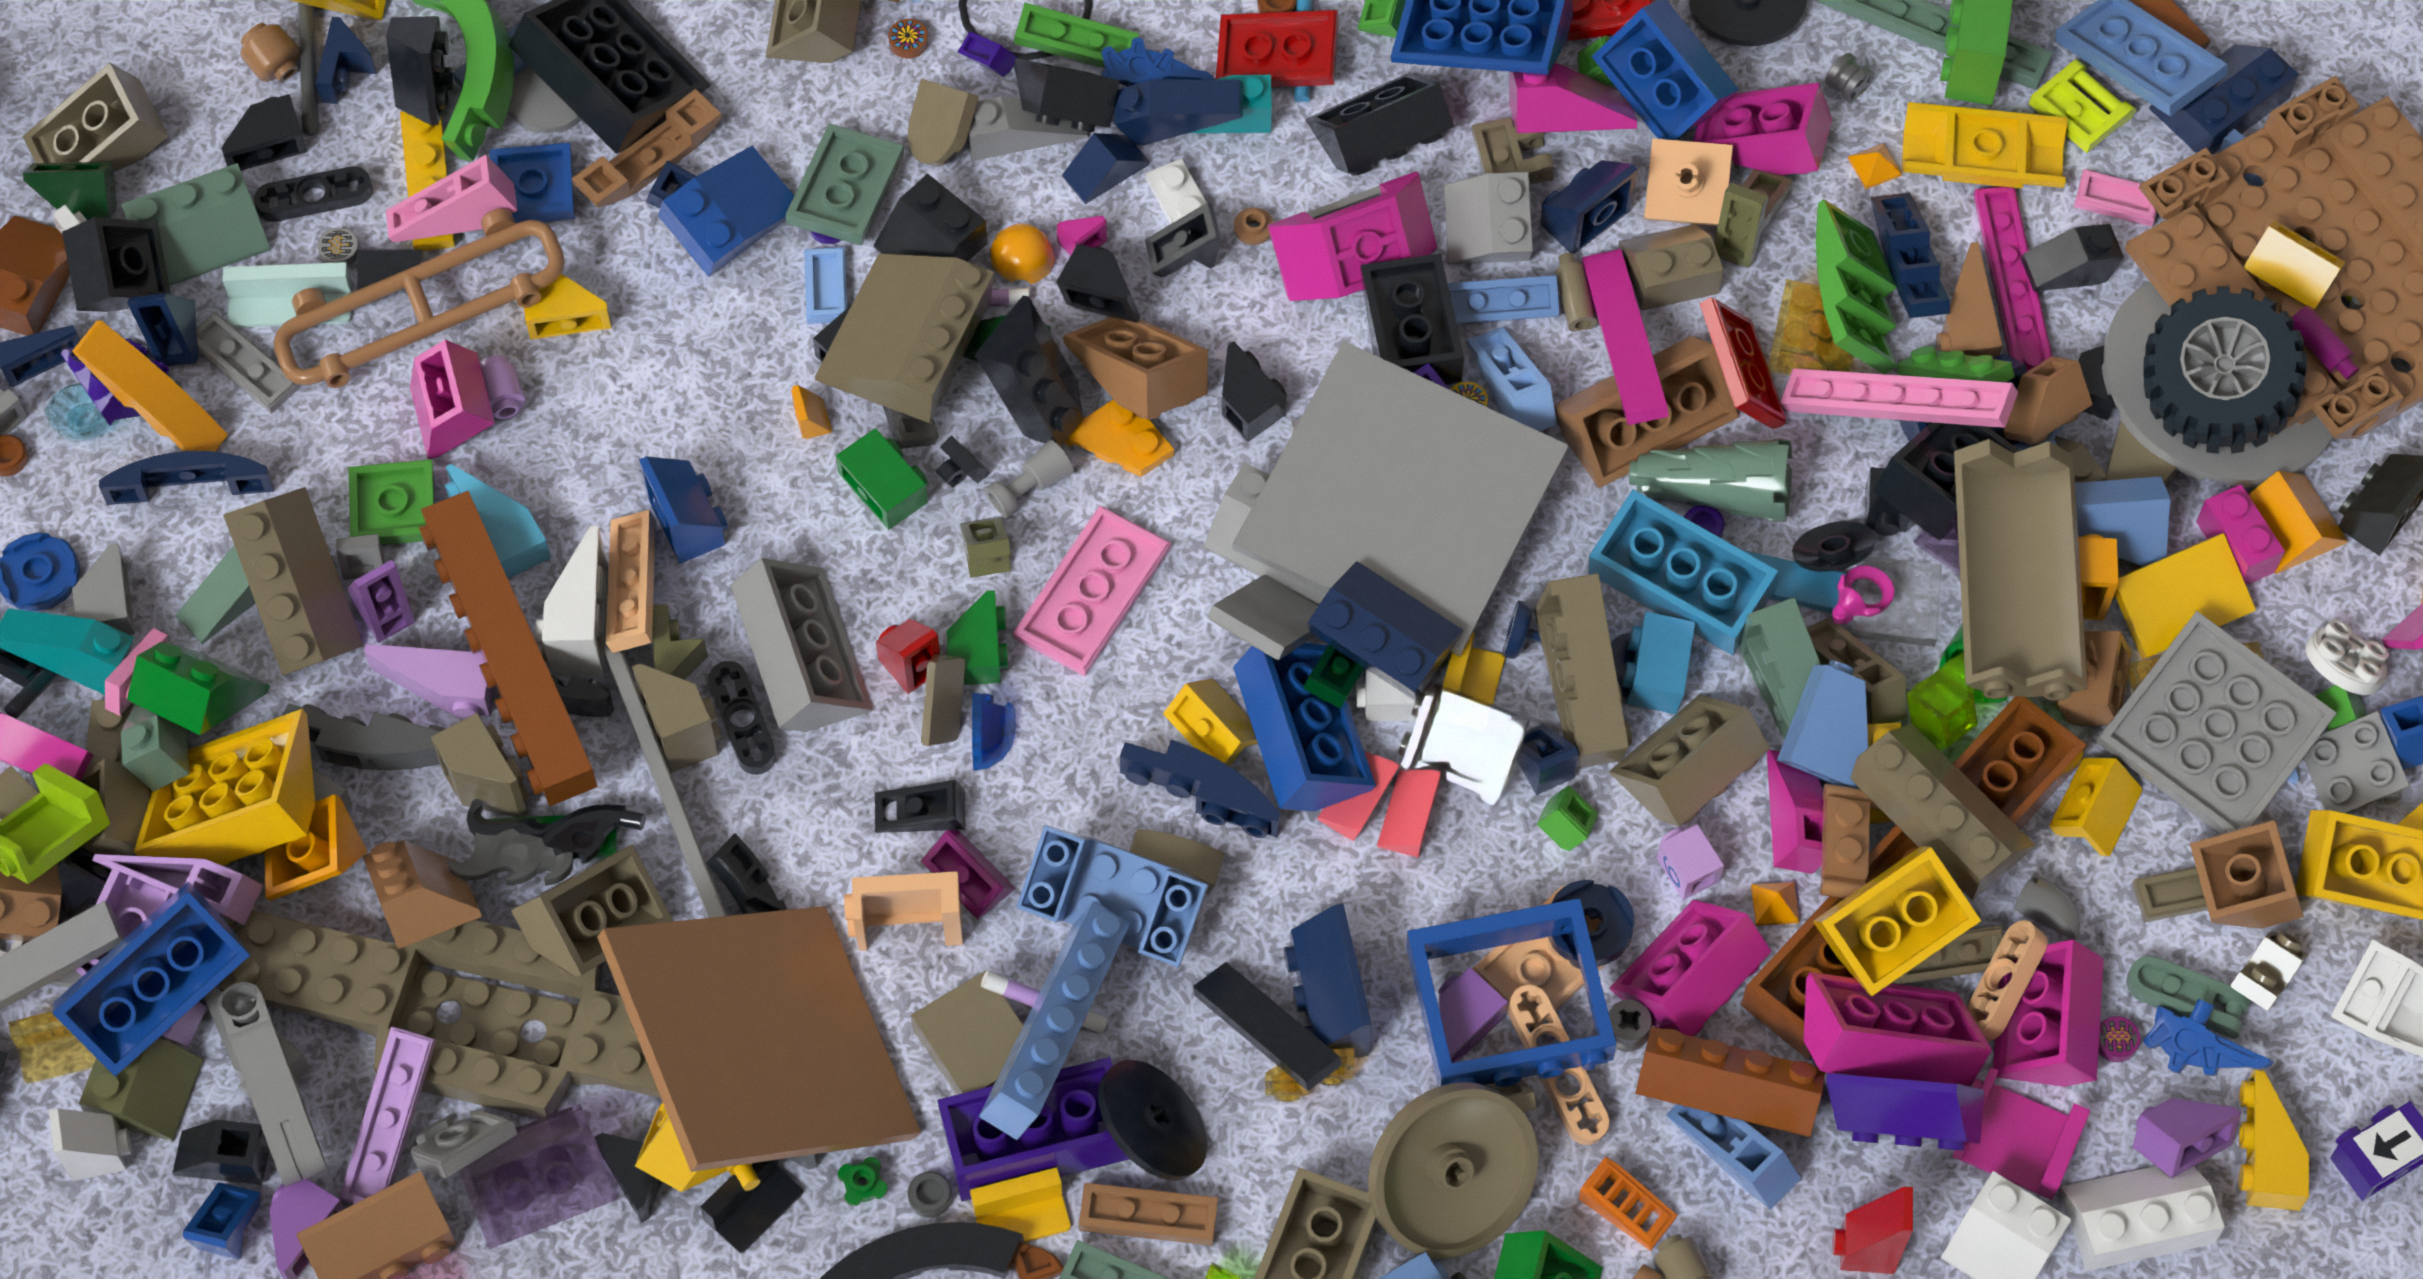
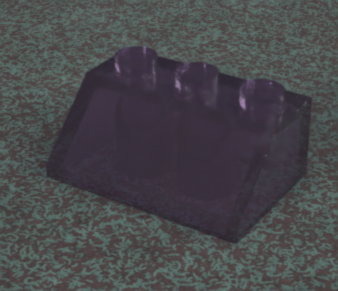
(538, 1178)

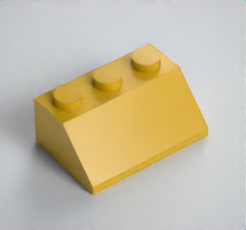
(1897, 920)

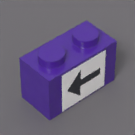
(2381, 1151)

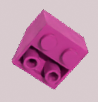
(449, 397)

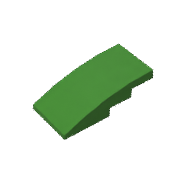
(1854, 286)

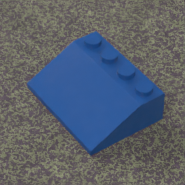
(1483, 34)

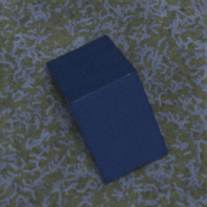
(1103, 164)
(167, 326)
(1547, 758)

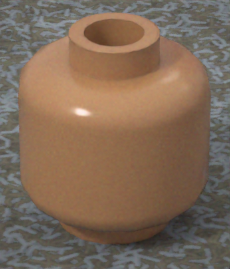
(270, 52)

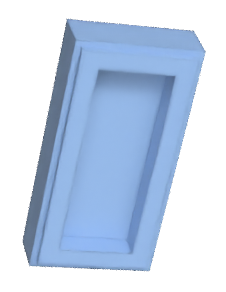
(825, 284)

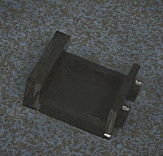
(1464, 740)

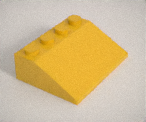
(238, 798)

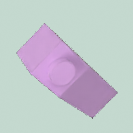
(439, 676)

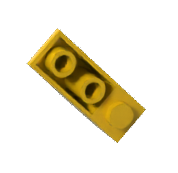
(2275, 1155)

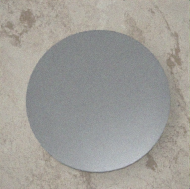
(2124, 380)

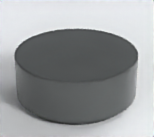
(930, 1194)

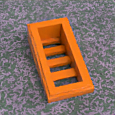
(1604, 1205)

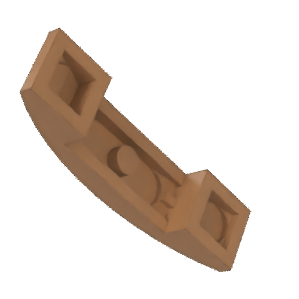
(685, 128)

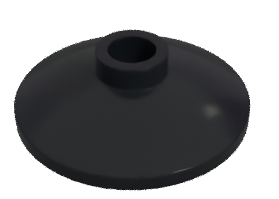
(1834, 546)

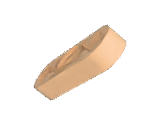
(2010, 949)

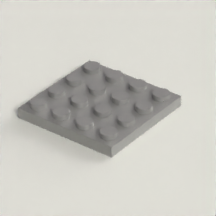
(2216, 727)

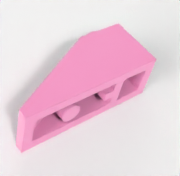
(453, 203)

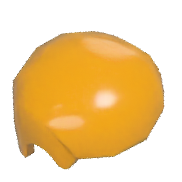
(1022, 253)

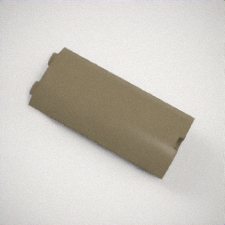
(2020, 571)

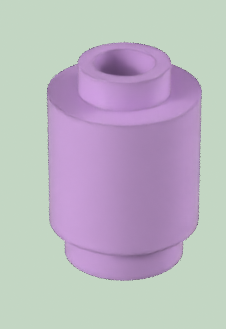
(502, 387)

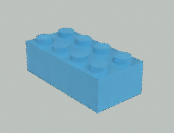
(1682, 570)

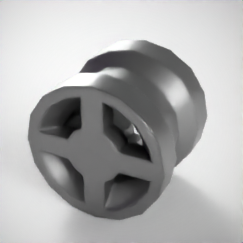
(1849, 77)
(1626, 1034)

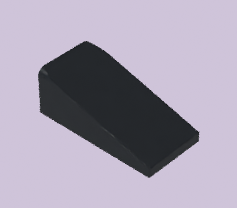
(922, 808)

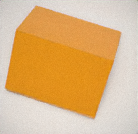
(2296, 518)
(322, 854)

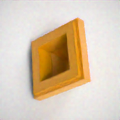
(1874, 166)
(1775, 903)

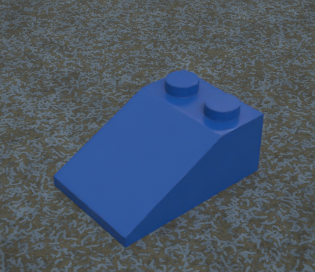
(726, 209)

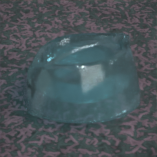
(75, 414)

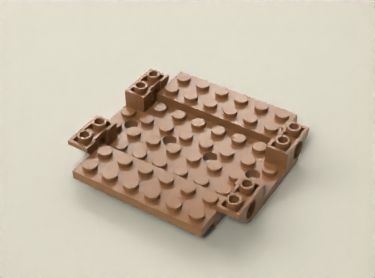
(2347, 189)

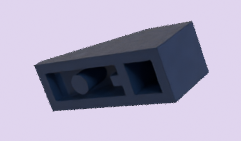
(1175, 107)

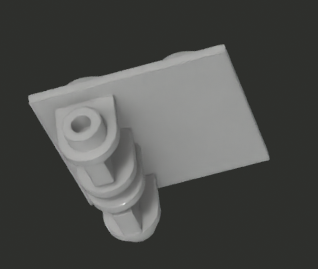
(2356, 766)

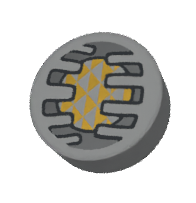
(338, 246)

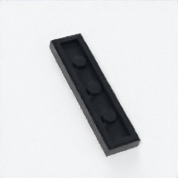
(1267, 1026)

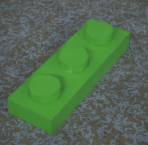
(1069, 35)
(1954, 365)

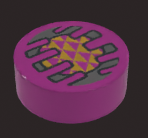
(2118, 1039)

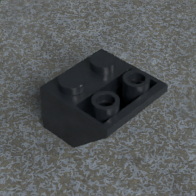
(418, 66)

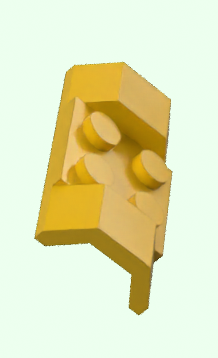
(1984, 146)

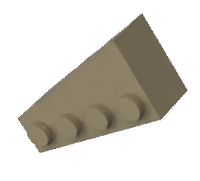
(1583, 669)

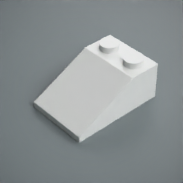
(576, 613)

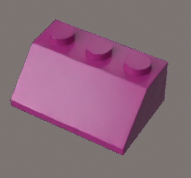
(1693, 966)
(2056, 1020)

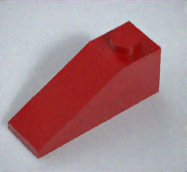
(1875, 1233)

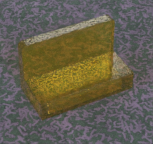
(48, 1048)

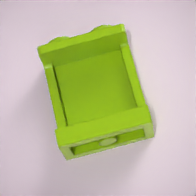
(49, 824)

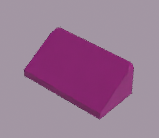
(979, 880)

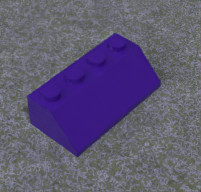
(1063, 1135)

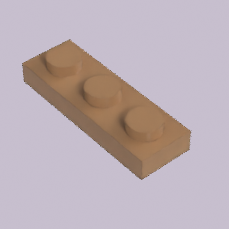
(1148, 1214)

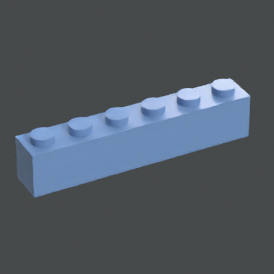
(1054, 1021)

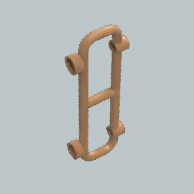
(313, 309)

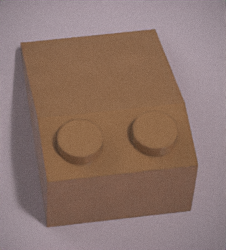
(1141, 364)

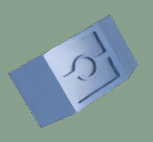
(1151, 896)

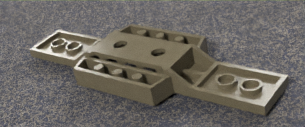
(482, 1052)

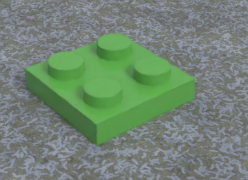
(390, 500)

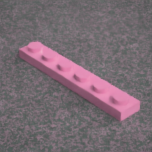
(1899, 397)

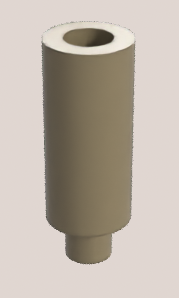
(1575, 294)

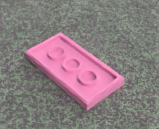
(1092, 590)

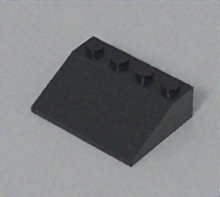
(606, 65)

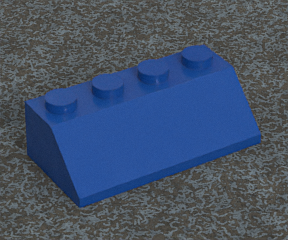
(1304, 741)
(150, 979)

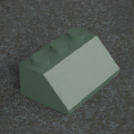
(203, 223)

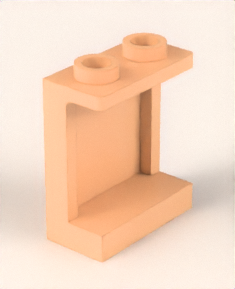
(904, 901)

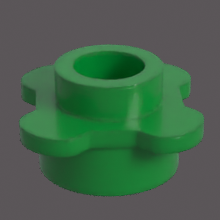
(859, 1193)

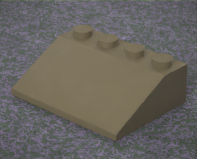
(908, 331)

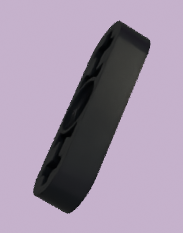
(300, 185)
(741, 747)

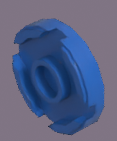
(41, 583)

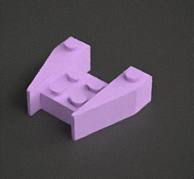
(144, 883)

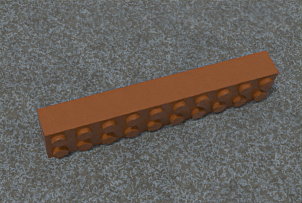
(2012, 762)

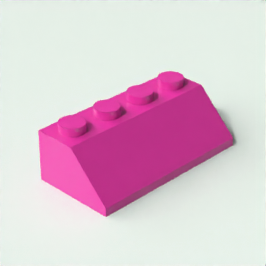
(1893, 1033)

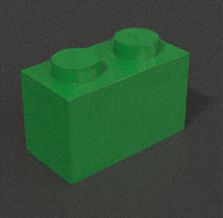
(883, 478)

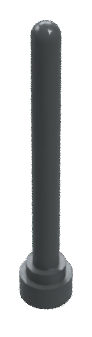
(308, 69)

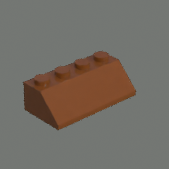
(1730, 1081)

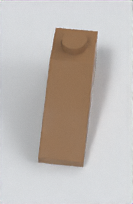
(1972, 317)

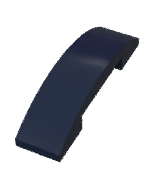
(133, 481)

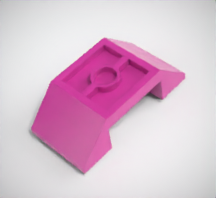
(1325, 253)

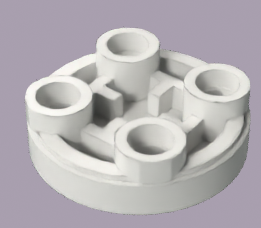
(2348, 658)

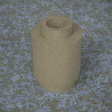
(1681, 1259)

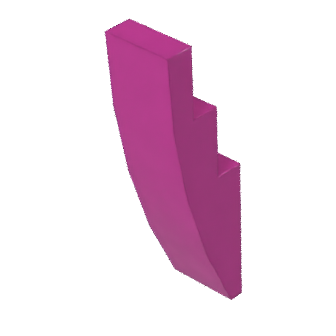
(30, 748)

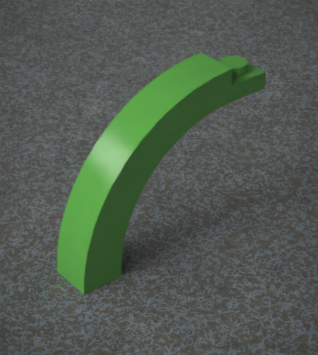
(487, 76)

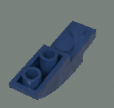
(1219, 789)

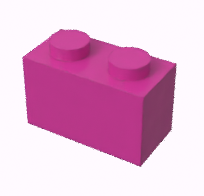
(2246, 532)

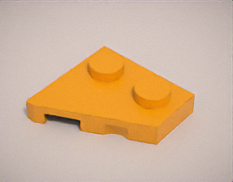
(1122, 439)

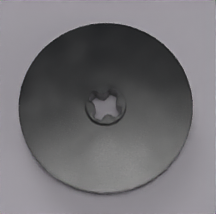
(1748, 21)
(1152, 1120)

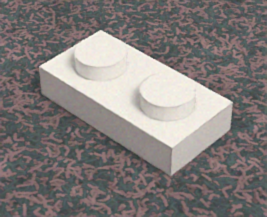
(1175, 190)

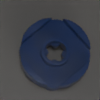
(1612, 933)

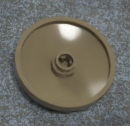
(1453, 1170)

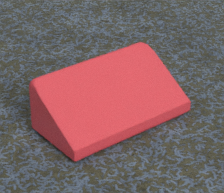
(1409, 811)
(1351, 815)

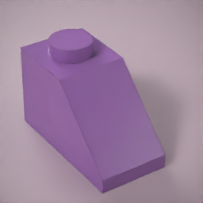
(1468, 1011)
(2184, 1133)
(293, 1211)

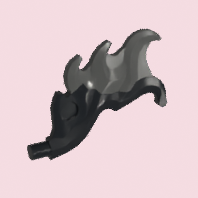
(534, 848)

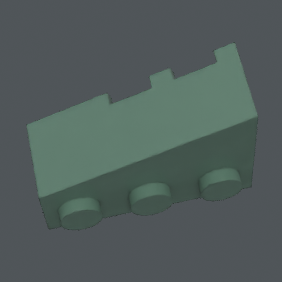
(1779, 658)

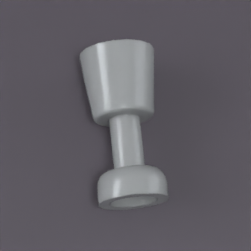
(1040, 470)

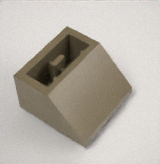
(479, 768)

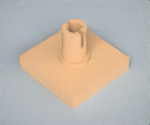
(1687, 181)

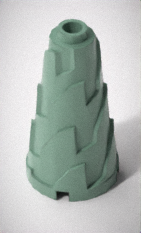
(1738, 478)

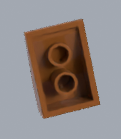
(30, 274)

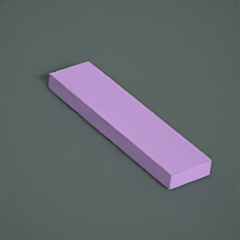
(388, 1114)

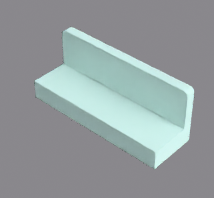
(265, 293)

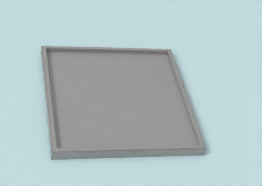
(1404, 485)

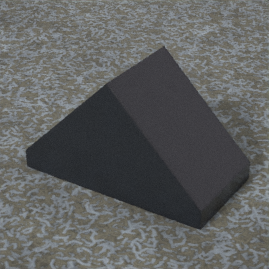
(636, 1184)

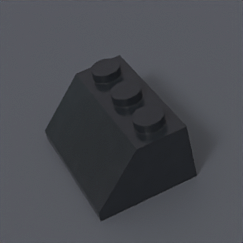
(1382, 123)
(1032, 375)

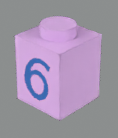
(1689, 861)

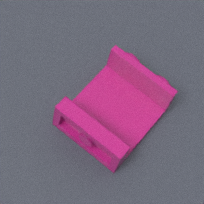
(2024, 1139)

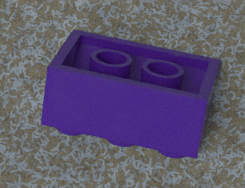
(1906, 1110)

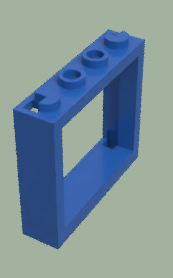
(1497, 931)

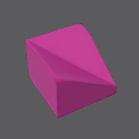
(1083, 231)

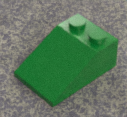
(190, 687)

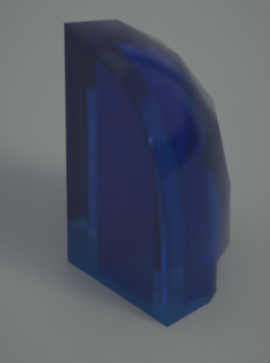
(991, 730)

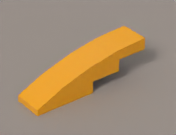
(147, 390)

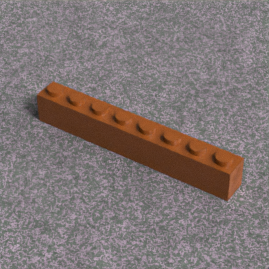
(508, 648)

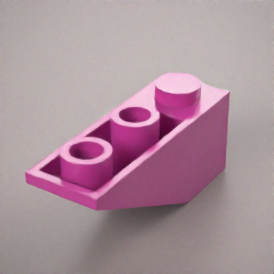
(1795, 816)

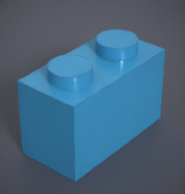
(1659, 663)

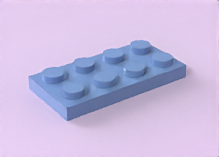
(2142, 53)

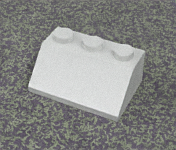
(2141, 1215)

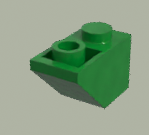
(976, 640)

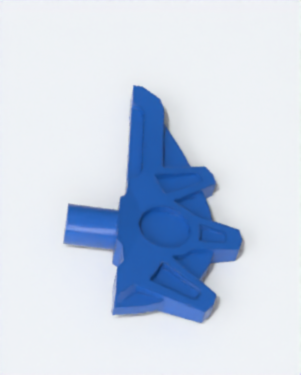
(1142, 65)
(2194, 1044)

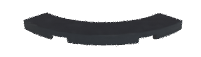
(745, 877)
(932, 1247)

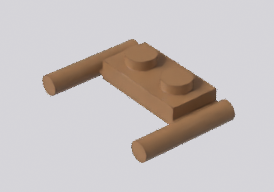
(1844, 840)

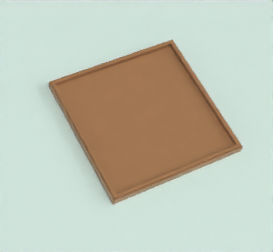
(758, 1037)

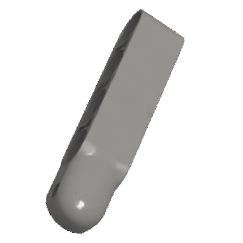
(271, 1083)

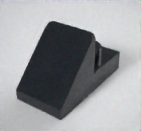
(1185, 240)
(81, 878)

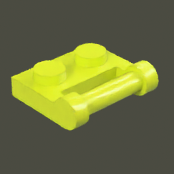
(2085, 120)

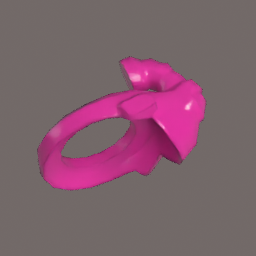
(1852, 604)

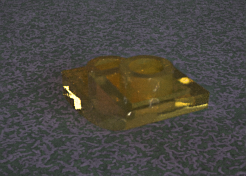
(1288, 1090)

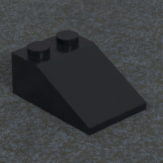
(1413, 315)
(1922, 474)

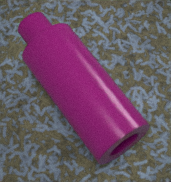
(2324, 343)

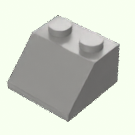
(1488, 219)

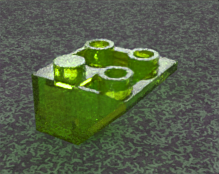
(1944, 705)

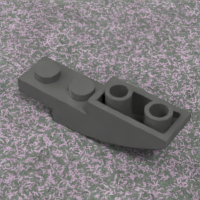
(384, 744)

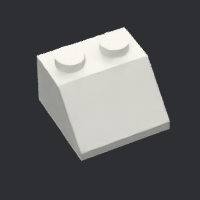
(2005, 1233)

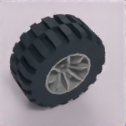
(2224, 369)

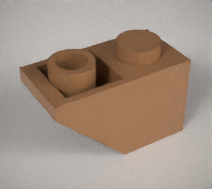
(2046, 399)

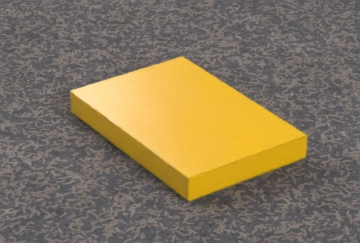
(2169, 591)

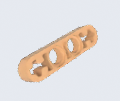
(1554, 1027)

